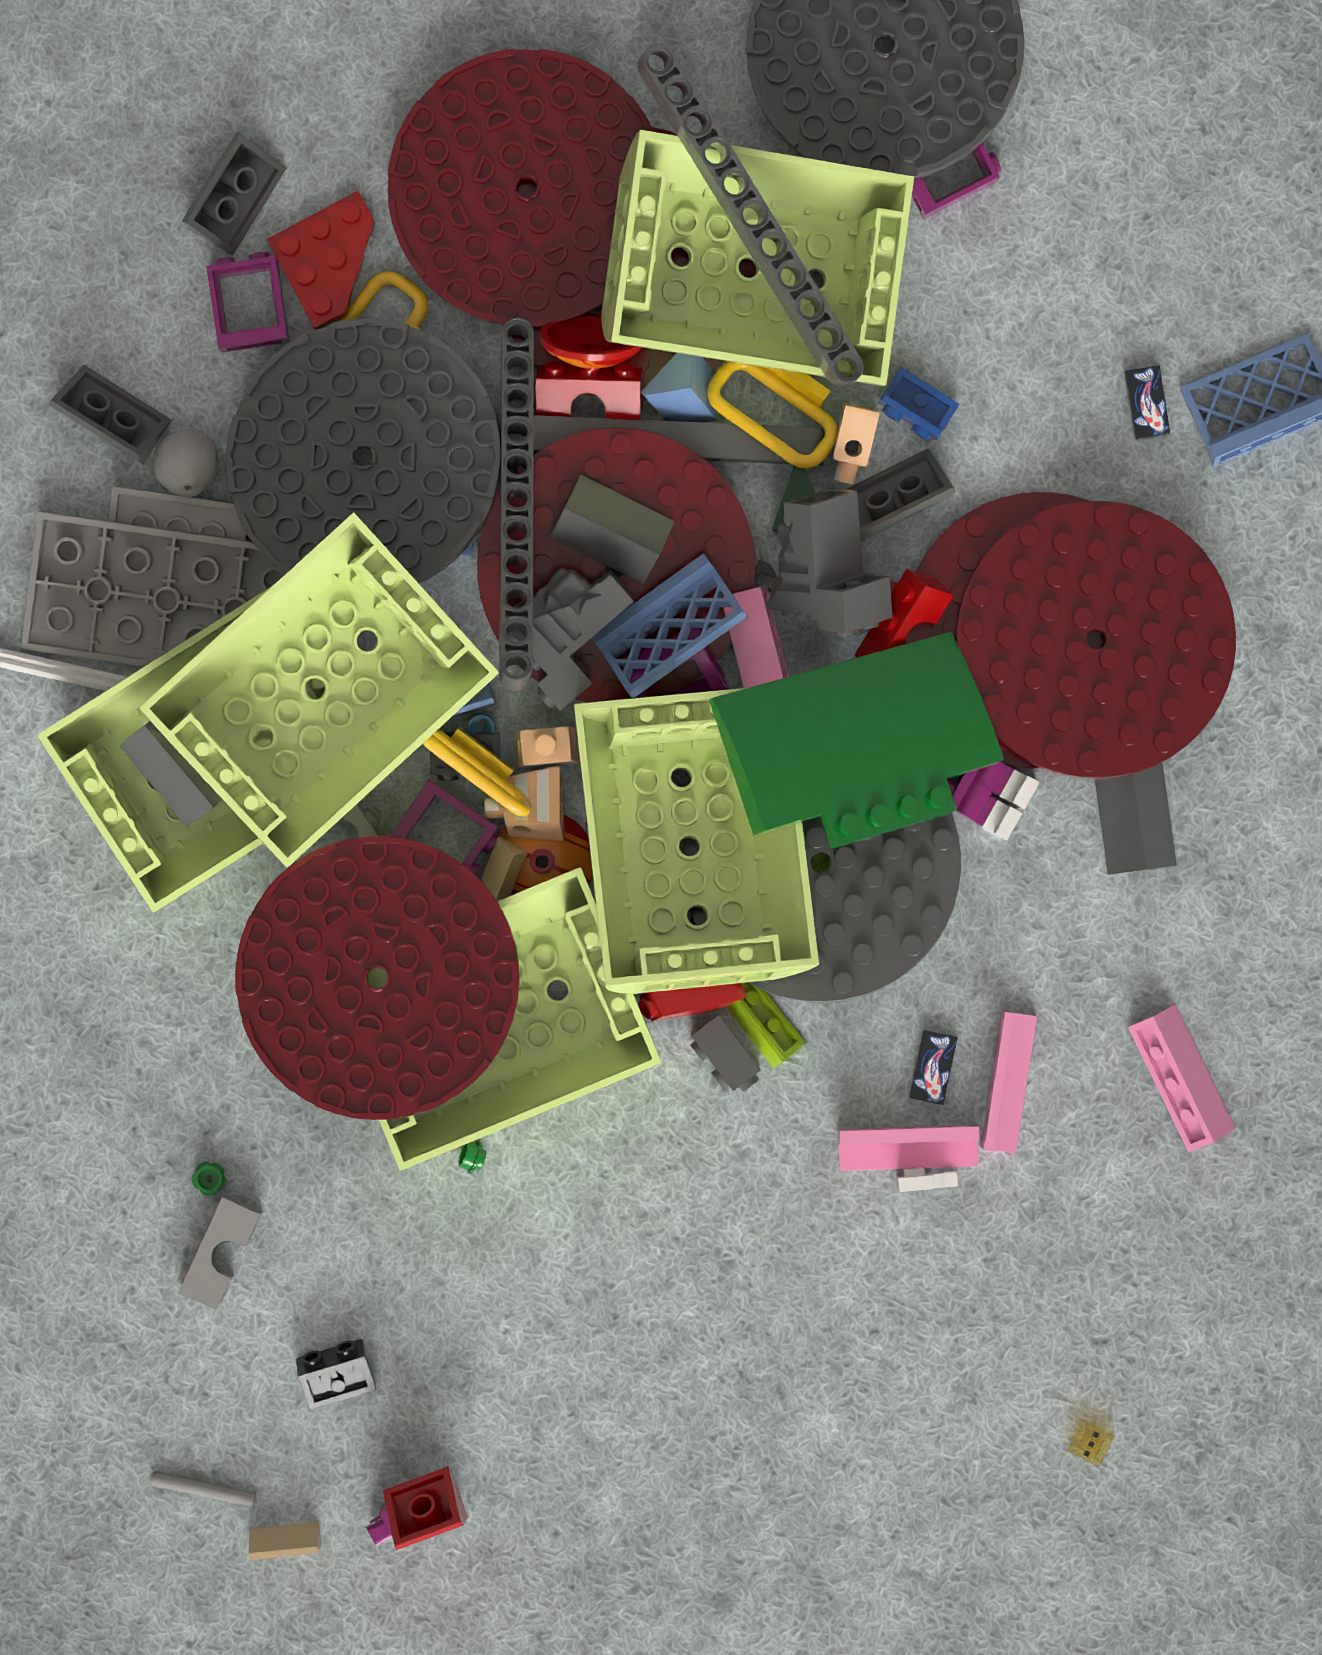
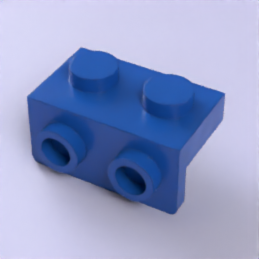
(917, 404)

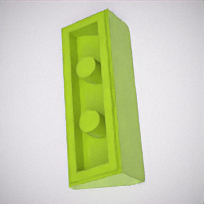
(766, 1025)

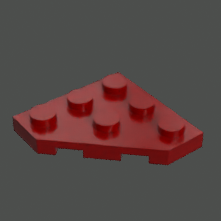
(326, 257)

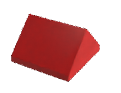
(424, 1507)

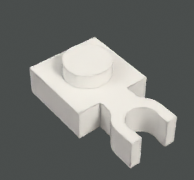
(916, 1179)

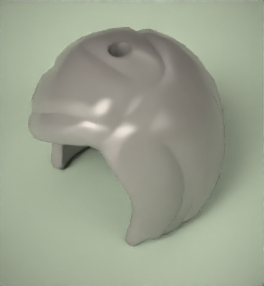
(185, 462)

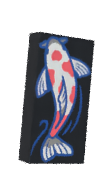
(1147, 402)
(933, 1067)

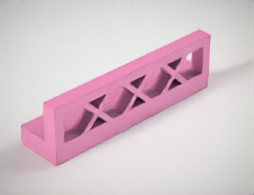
(1008, 1082)

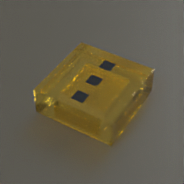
(1091, 1442)

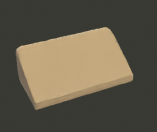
(503, 868)
(284, 1540)

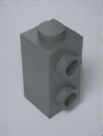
(726, 1053)

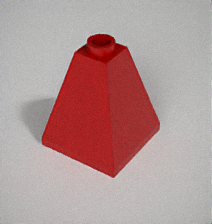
(689, 1001)

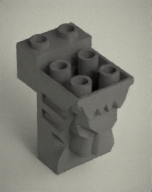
(824, 566)
(564, 619)

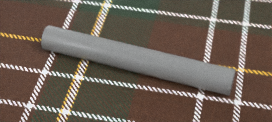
(203, 1489)

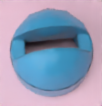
(475, 720)

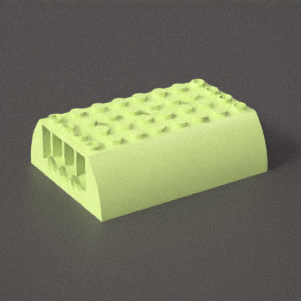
(835, 215)
(372, 705)
(134, 819)
(644, 884)
(553, 1045)

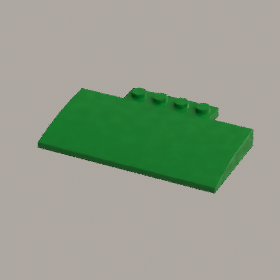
(858, 741)

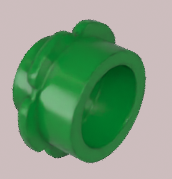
(472, 1157)
(199, 1178)

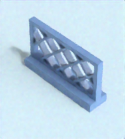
(1265, 429)
(656, 611)

